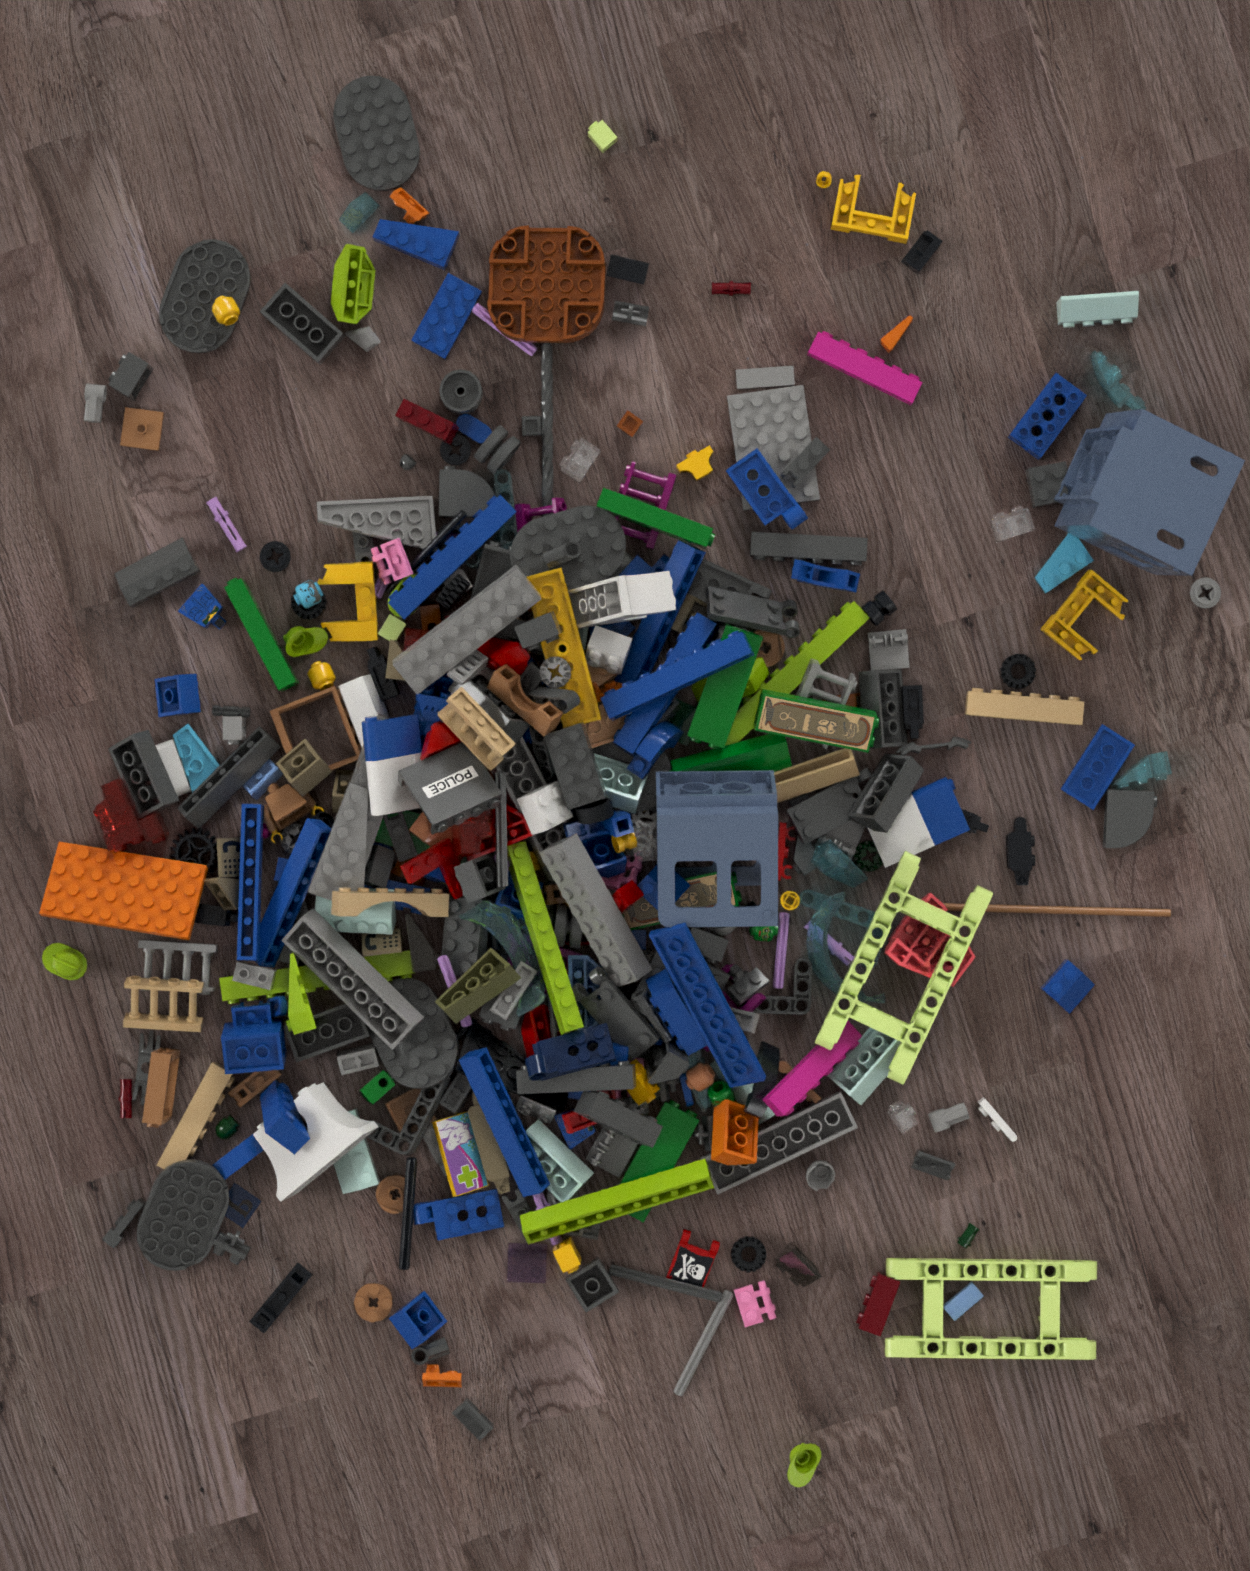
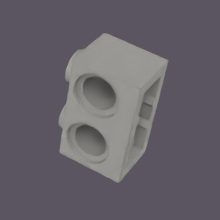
(234, 729)
(254, 975)

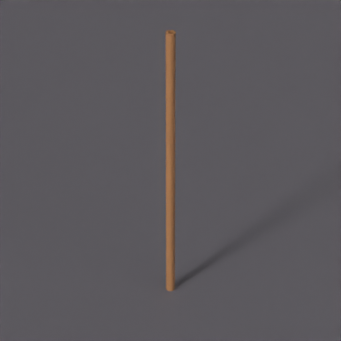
(1068, 910)

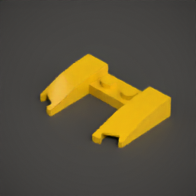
(894, 228)
(366, 625)
(1059, 625)

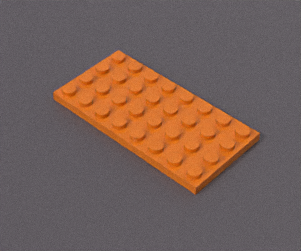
(124, 890)

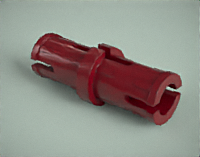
(731, 288)
(125, 1098)

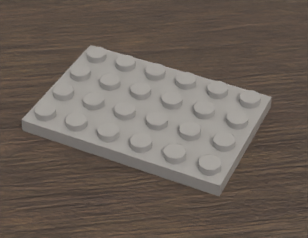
(780, 430)

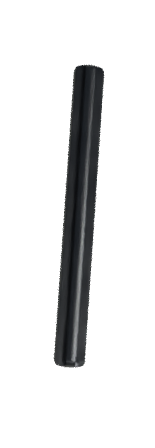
(408, 1211)

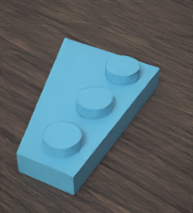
(1063, 563)
(195, 756)

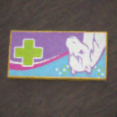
(460, 1154)

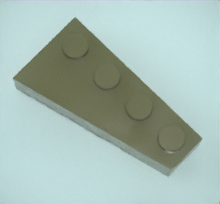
(477, 986)

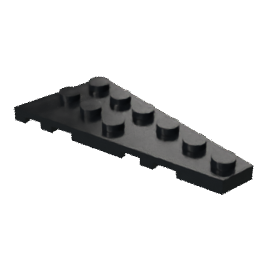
(506, 1062)

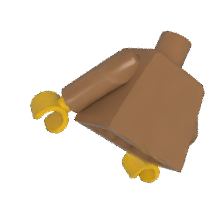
(285, 807)

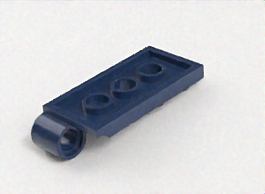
(553, 1059)

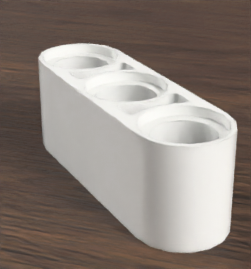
(174, 766)

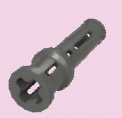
(648, 1009)

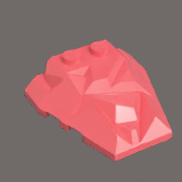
(920, 946)

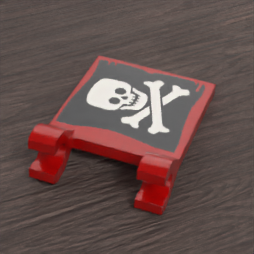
(691, 1262)

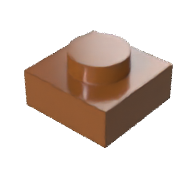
(629, 424)

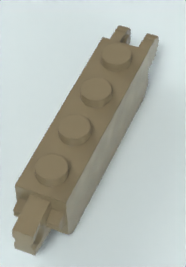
(492, 1159)

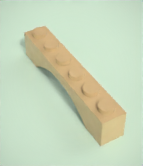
(354, 902)

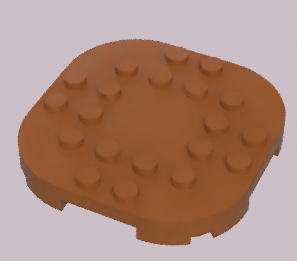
(546, 284)

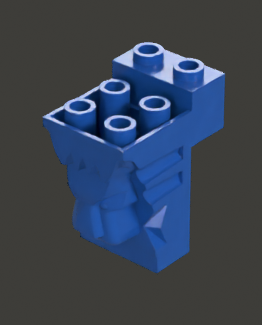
(430, 702)

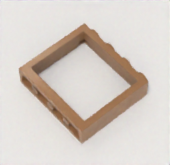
(283, 734)
(161, 1086)

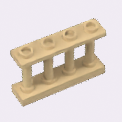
(476, 729)
(154, 1020)

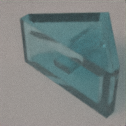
(358, 212)

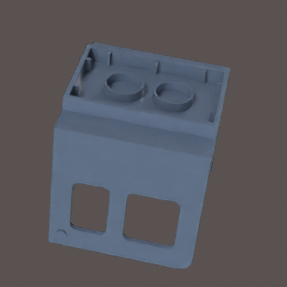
(1139, 479)
(720, 821)

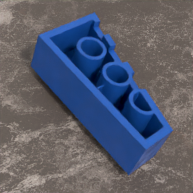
(418, 241)
(675, 1012)
(282, 1118)

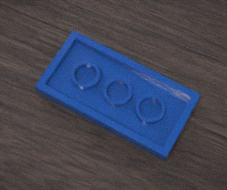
(446, 316)
(1097, 767)

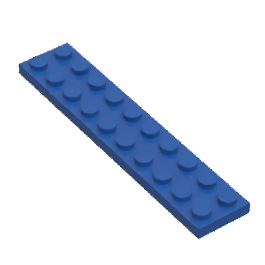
(707, 1005)

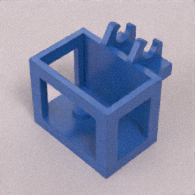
(253, 1040)

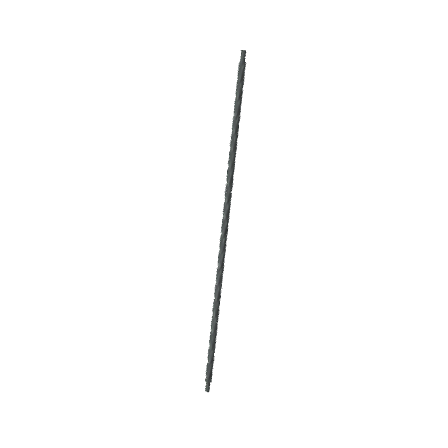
(547, 484)

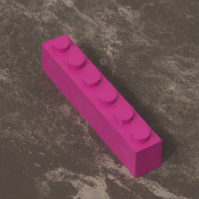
(864, 368)
(809, 1072)

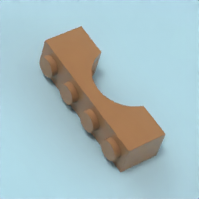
(507, 686)

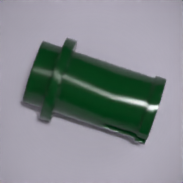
(967, 1236)

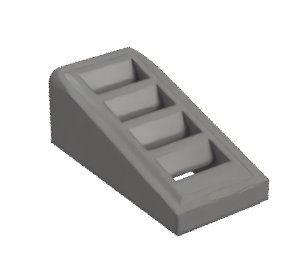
(469, 667)

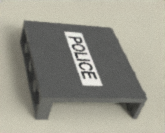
(451, 787)

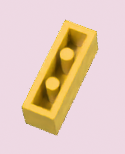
(567, 1255)

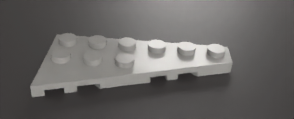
(384, 518)
(345, 849)

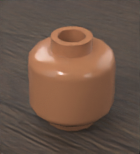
(700, 1077)

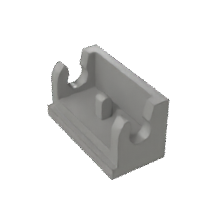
(357, 1059)

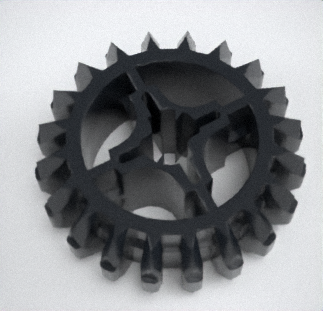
(191, 845)

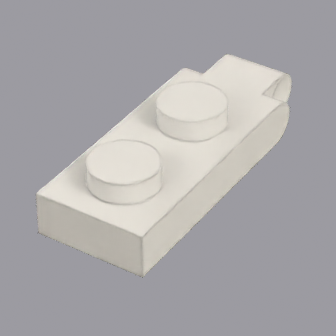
(998, 1123)

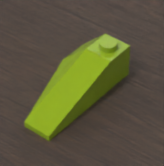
(299, 1009)

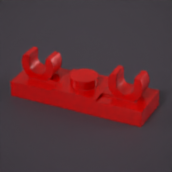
(782, 849)

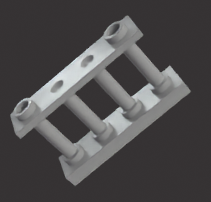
(814, 671)
(187, 949)

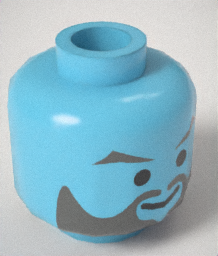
(308, 594)

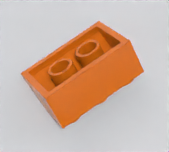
(734, 1134)

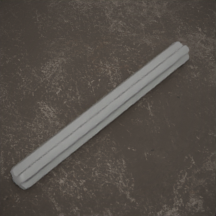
(703, 1343)

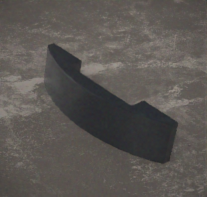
(769, 1060)
(281, 1297)

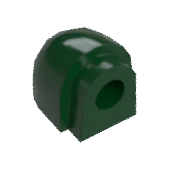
(227, 1127)

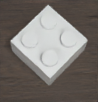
(608, 650)
(544, 808)

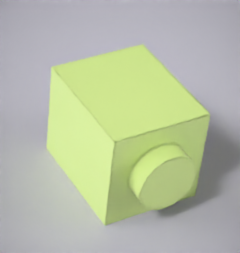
(602, 135)
(392, 628)

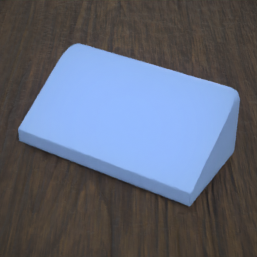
(265, 776)
(963, 1301)

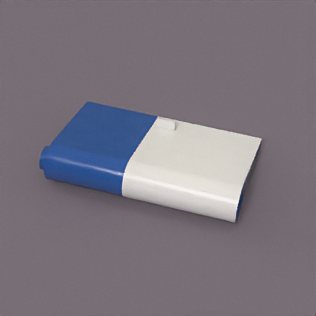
(389, 748)
(924, 821)

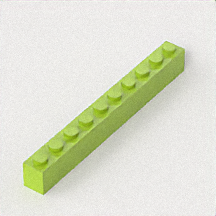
(789, 677)
(543, 938)
(386, 964)
(616, 1201)

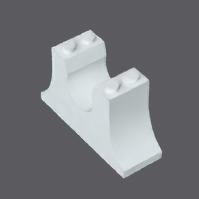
(622, 599)
(331, 1133)

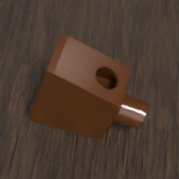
(430, 613)

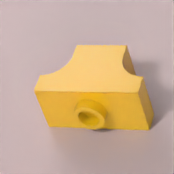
(697, 463)

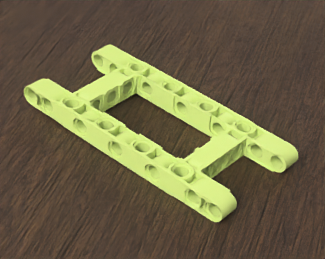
(937, 985)
(990, 1271)

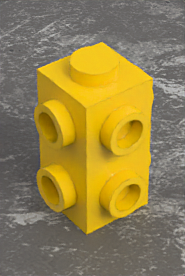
(644, 1091)

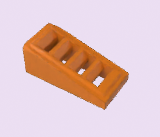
(891, 338)

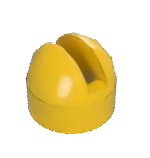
(824, 184)

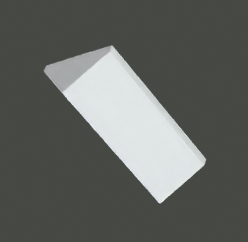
(361, 701)

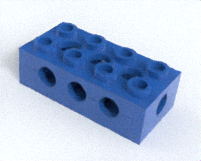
(1060, 414)

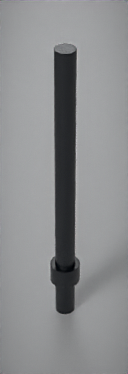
(431, 546)

